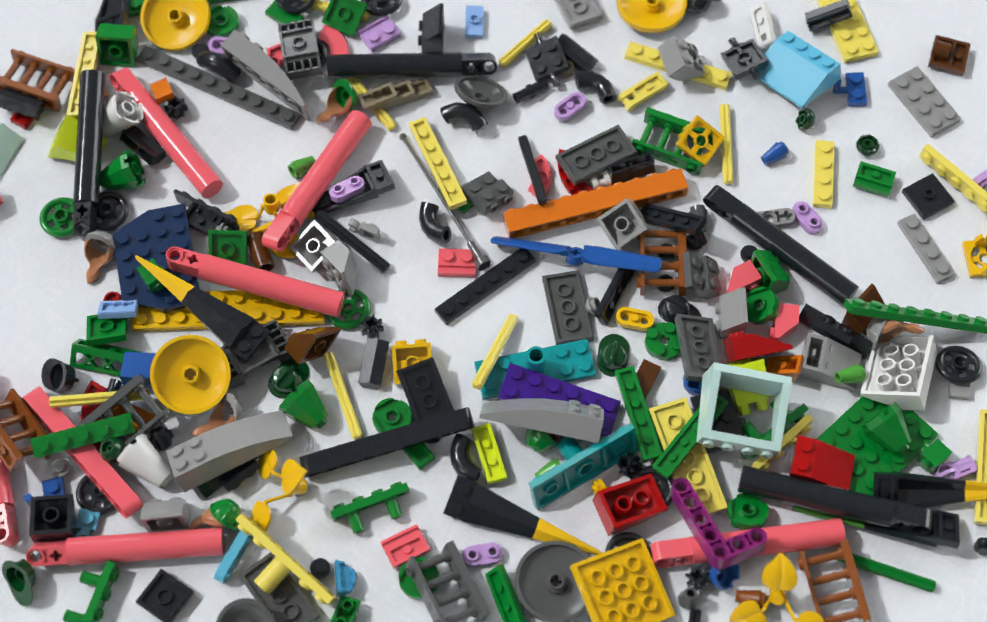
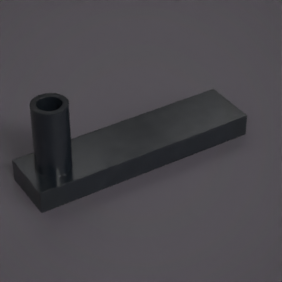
(676, 220)

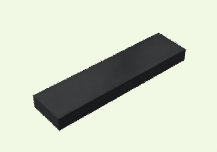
(613, 295)

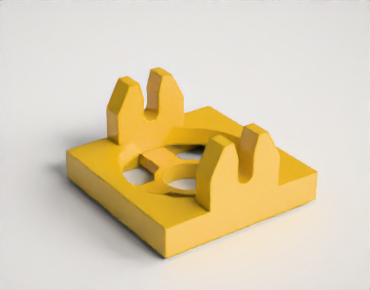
(688, 130)
(968, 247)

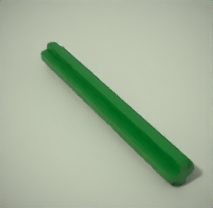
(893, 573)

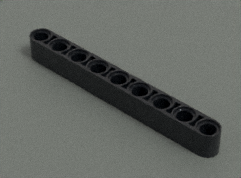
(387, 442)

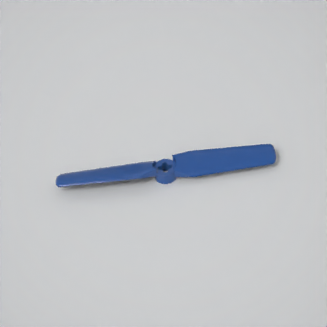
(591, 254)

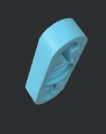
(232, 557)

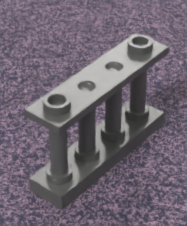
(121, 398)
(458, 573)

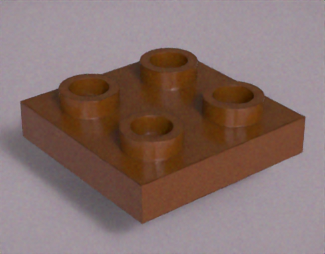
(949, 55)

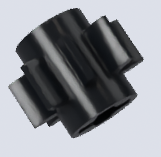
(176, 108)
(374, 331)
(161, 437)
(629, 465)
(694, 573)

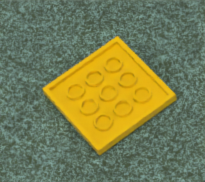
(622, 586)

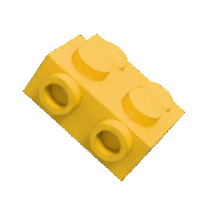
(409, 354)

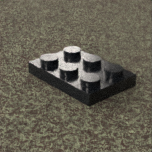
(424, 390)
(726, 422)

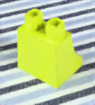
(65, 140)
(742, 398)

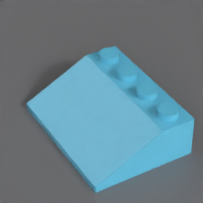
(798, 70)

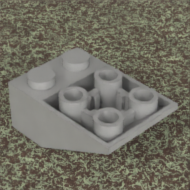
(826, 357)

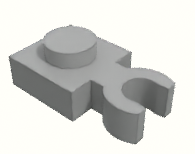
(366, 230)

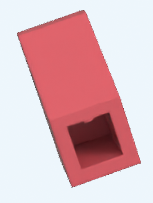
(744, 276)
(785, 322)

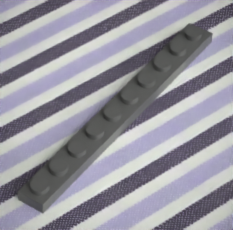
(218, 87)

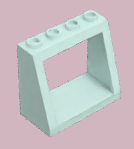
(750, 381)

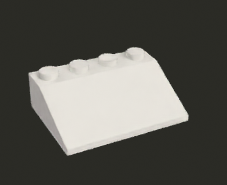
(901, 371)

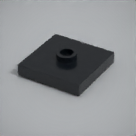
(928, 196)
(164, 597)

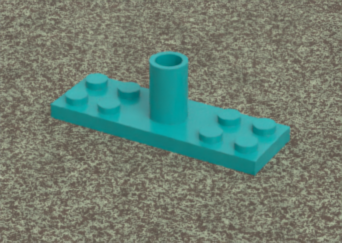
(563, 361)
(581, 464)

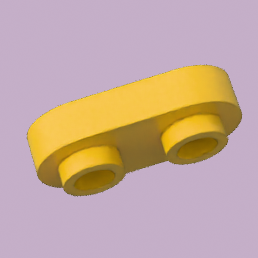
(634, 317)

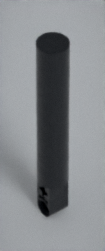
(409, 65)
(88, 151)
(781, 245)
(835, 500)

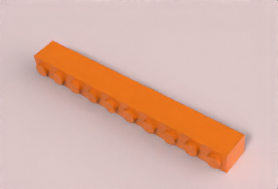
(594, 203)

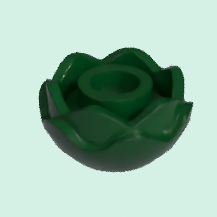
(805, 119)
(869, 140)
(111, 449)

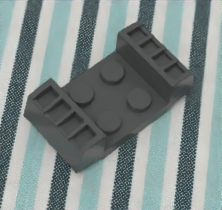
(300, 49)
(270, 350)

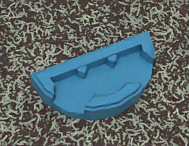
(344, 578)

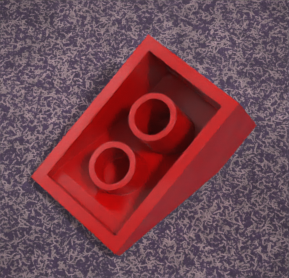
(744, 346)
(821, 463)
(629, 504)

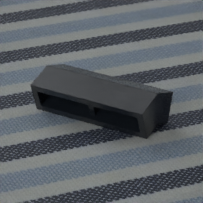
(828, 15)
(577, 54)
(21, 103)
(143, 145)
(631, 168)
(373, 363)

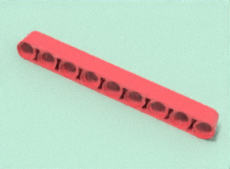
(86, 456)

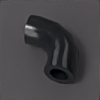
(219, 64)
(597, 83)
(465, 113)
(430, 224)
(461, 459)

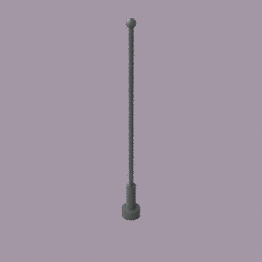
(482, 261)

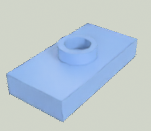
(474, 22)
(118, 309)

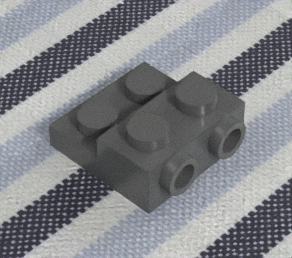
(487, 193)
(701, 275)

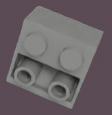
(681, 59)
(340, 266)

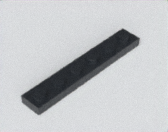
(484, 285)

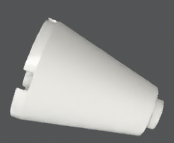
(121, 113)
(145, 462)

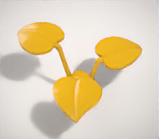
(247, 214)
(292, 483)
(778, 577)

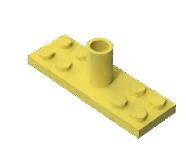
(281, 564)

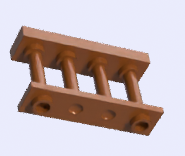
(35, 64)
(677, 266)
(8, 451)
(849, 572)

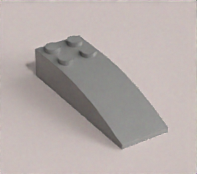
(263, 70)
(549, 416)
(227, 448)

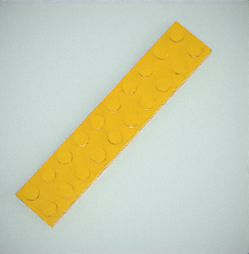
(256, 306)

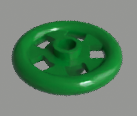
(45, 217)
(363, 311)

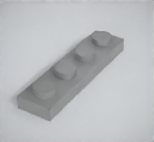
(925, 248)

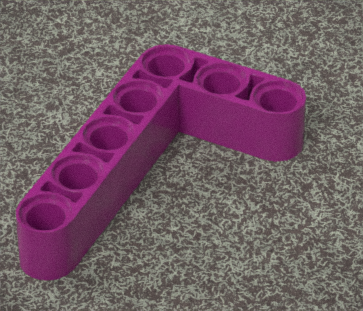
(709, 530)

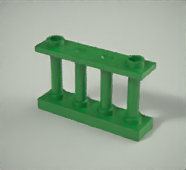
(669, 124)

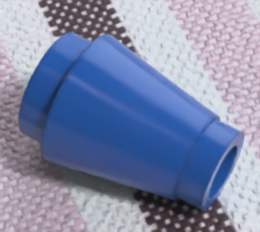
(775, 153)

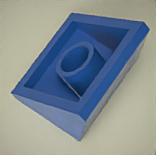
(134, 364)

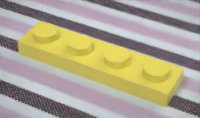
(823, 174)
(788, 440)

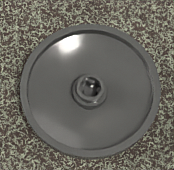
(547, 584)

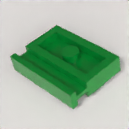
(874, 179)

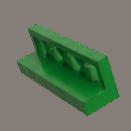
(104, 351)

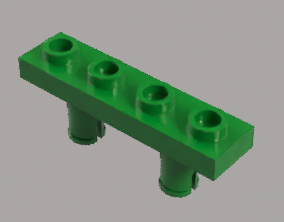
(792, 416)
(377, 497)
(101, 594)

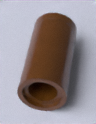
(260, 255)

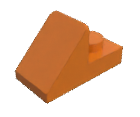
(785, 365)

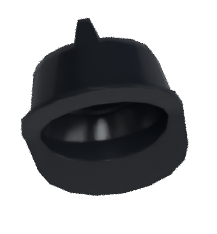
(699, 6)
(676, 304)
(58, 375)

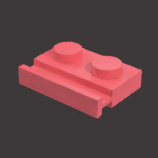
(456, 263)
(404, 545)

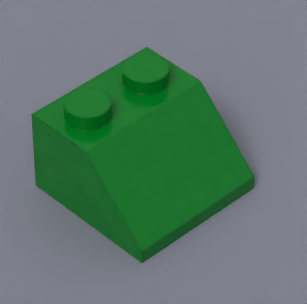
(117, 44)
(770, 270)

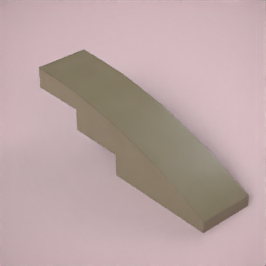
(390, 96)

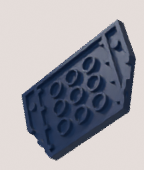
(150, 238)

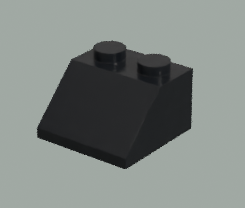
(432, 30)
(52, 518)

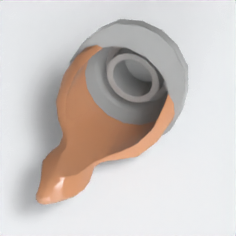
(98, 251)
(884, 330)
(224, 413)

